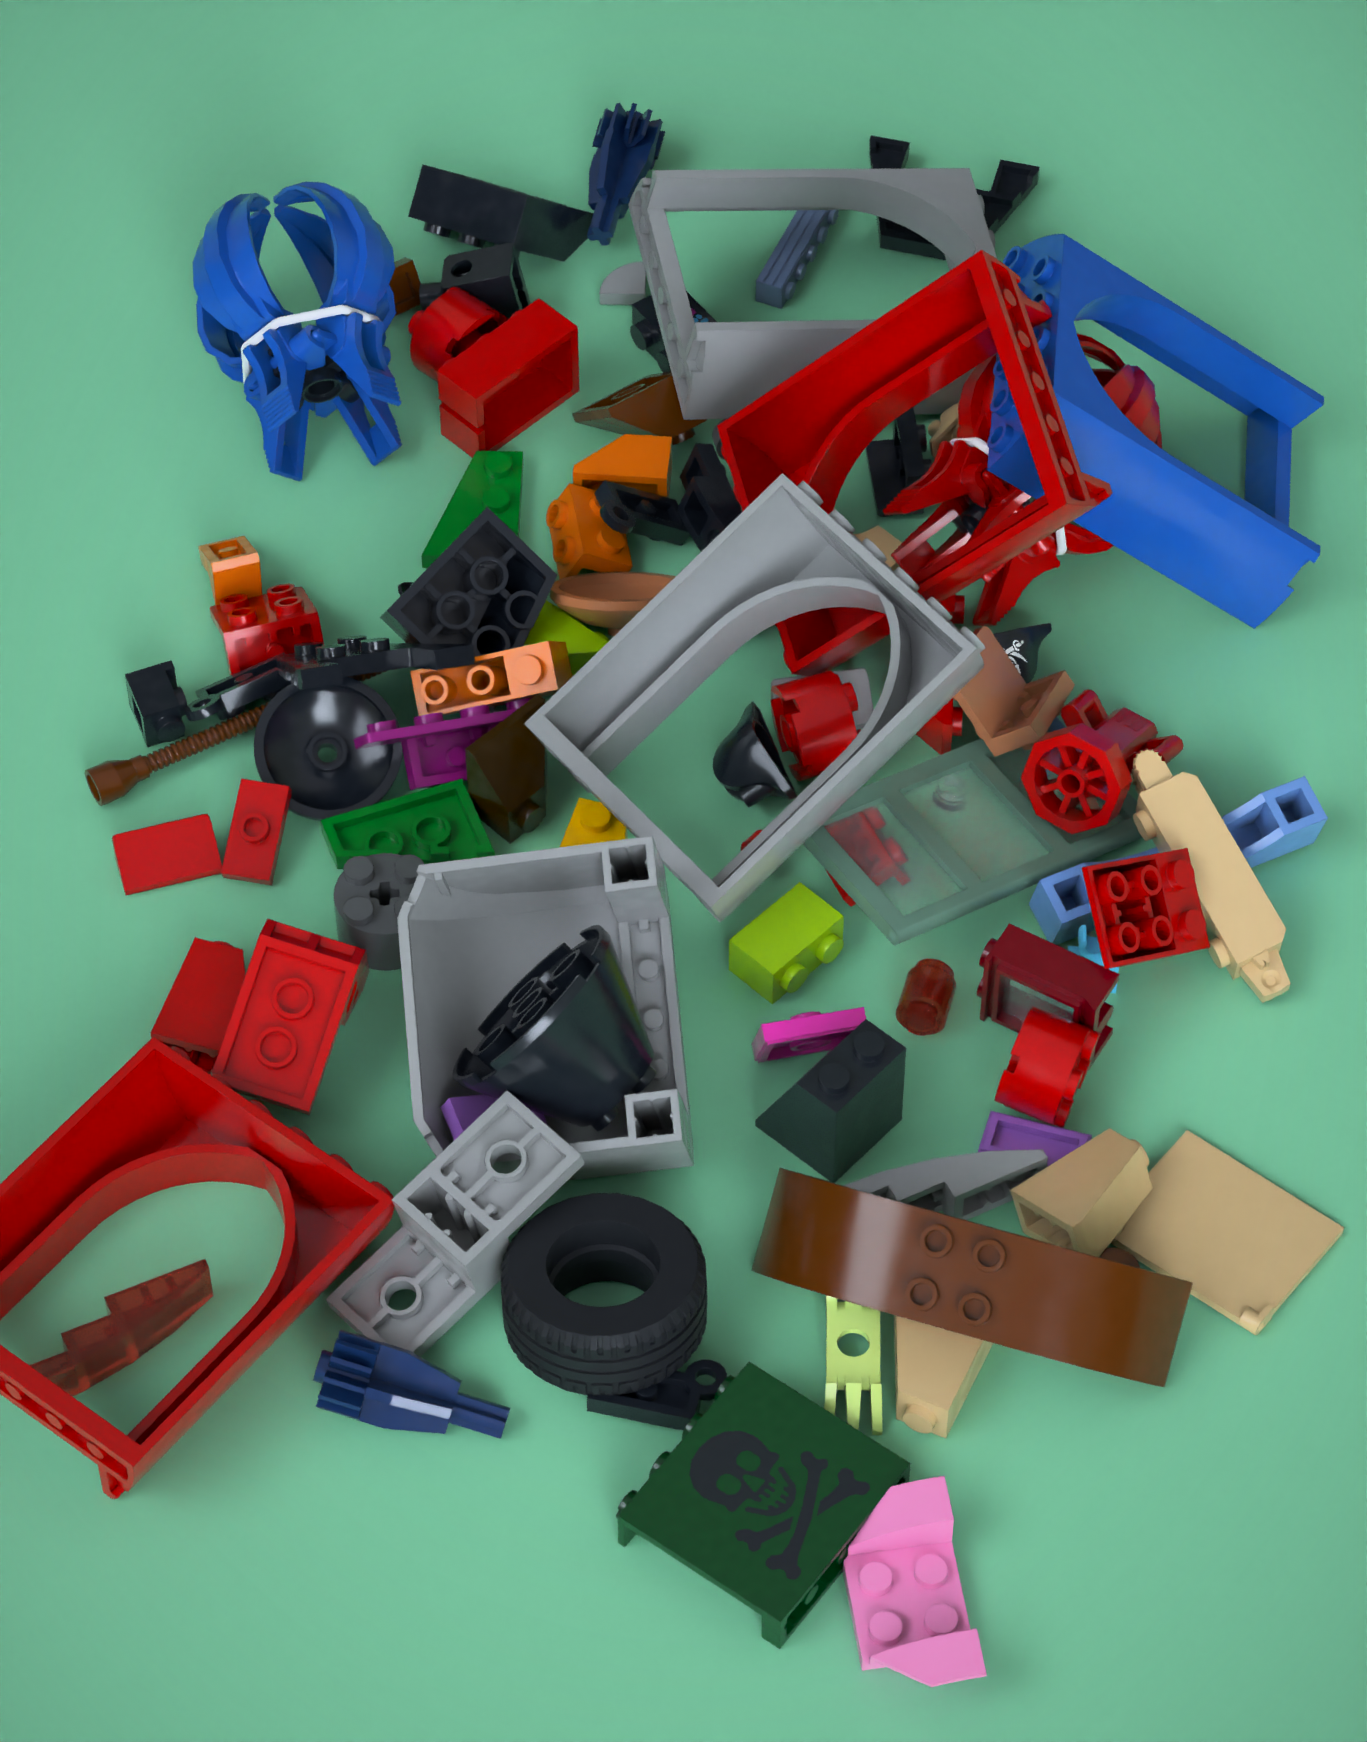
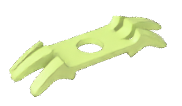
(851, 1372)

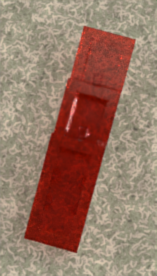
(134, 1325)

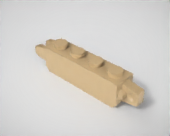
(1237, 912)

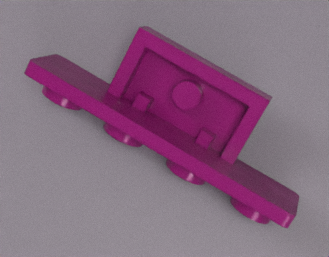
(436, 747)

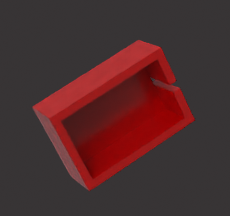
(509, 379)

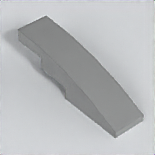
(957, 1183)

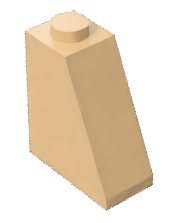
(1085, 1194)
(933, 1374)

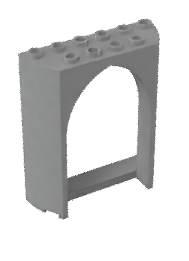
(733, 363)
(760, 570)

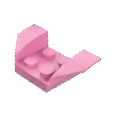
(909, 1589)

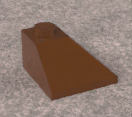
(641, 408)

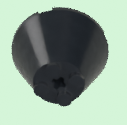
(565, 1037)

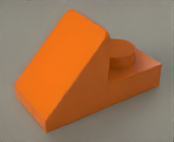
(232, 568)

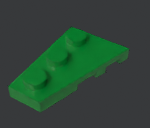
(489, 481)

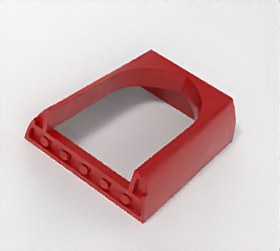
(839, 403)
(154, 1130)

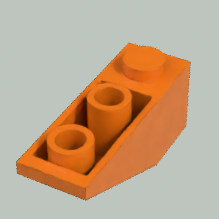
(493, 679)

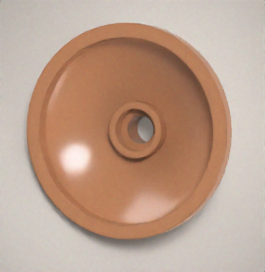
(607, 597)

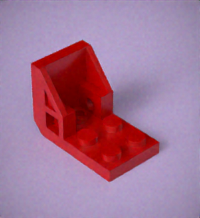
(290, 1015)

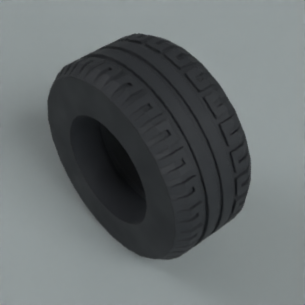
(611, 1346)

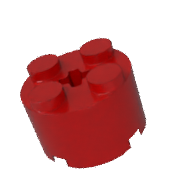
(449, 328)
(814, 721)
(1047, 1066)

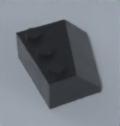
(496, 215)
(476, 592)

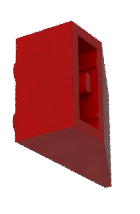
(1145, 908)

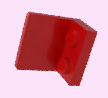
(265, 624)

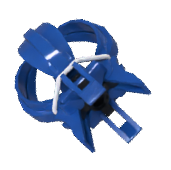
(264, 346)

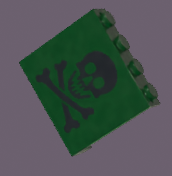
(763, 1497)

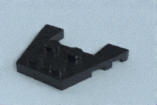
(1009, 189)
(325, 665)

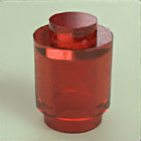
(926, 997)

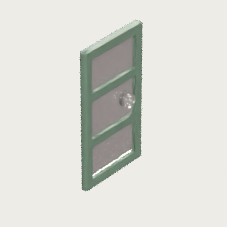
(952, 839)

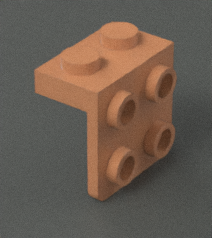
(1004, 707)

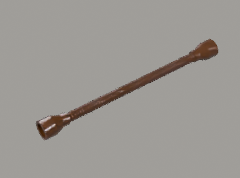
(117, 777)

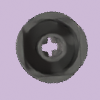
(369, 902)

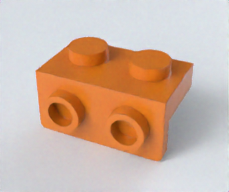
(583, 537)

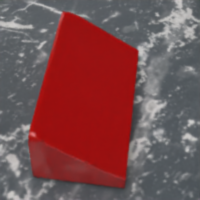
(166, 854)

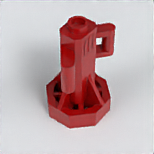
(1091, 761)

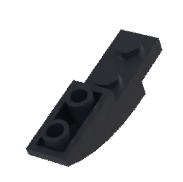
(708, 498)

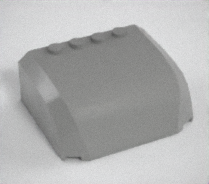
(488, 923)

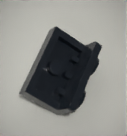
(897, 461)

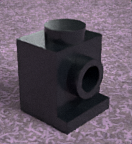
(157, 703)

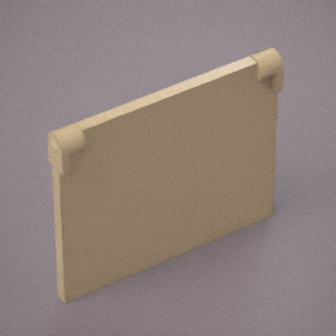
(1226, 1232)

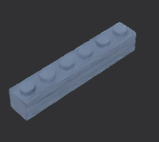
(792, 255)

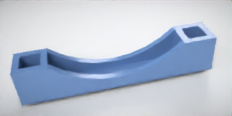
(1262, 828)

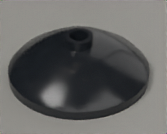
(304, 722)

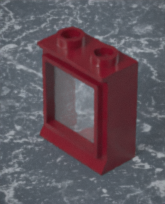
(1036, 973)

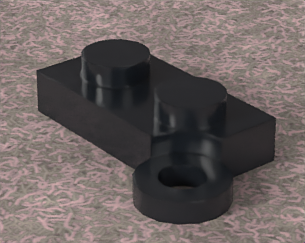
(641, 513)
(232, 693)
(667, 1402)

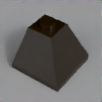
(509, 775)

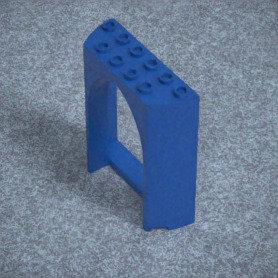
(1160, 508)

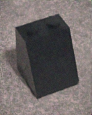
(841, 1103)

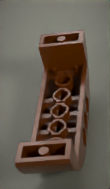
(972, 1278)

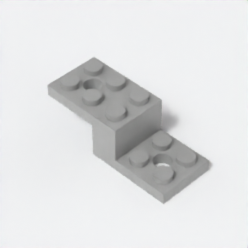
(456, 1228)

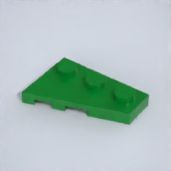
(429, 823)

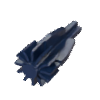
(624, 154)
(398, 1390)

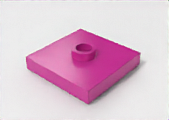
(804, 1034)

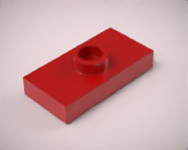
(256, 831)

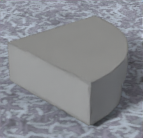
(624, 285)

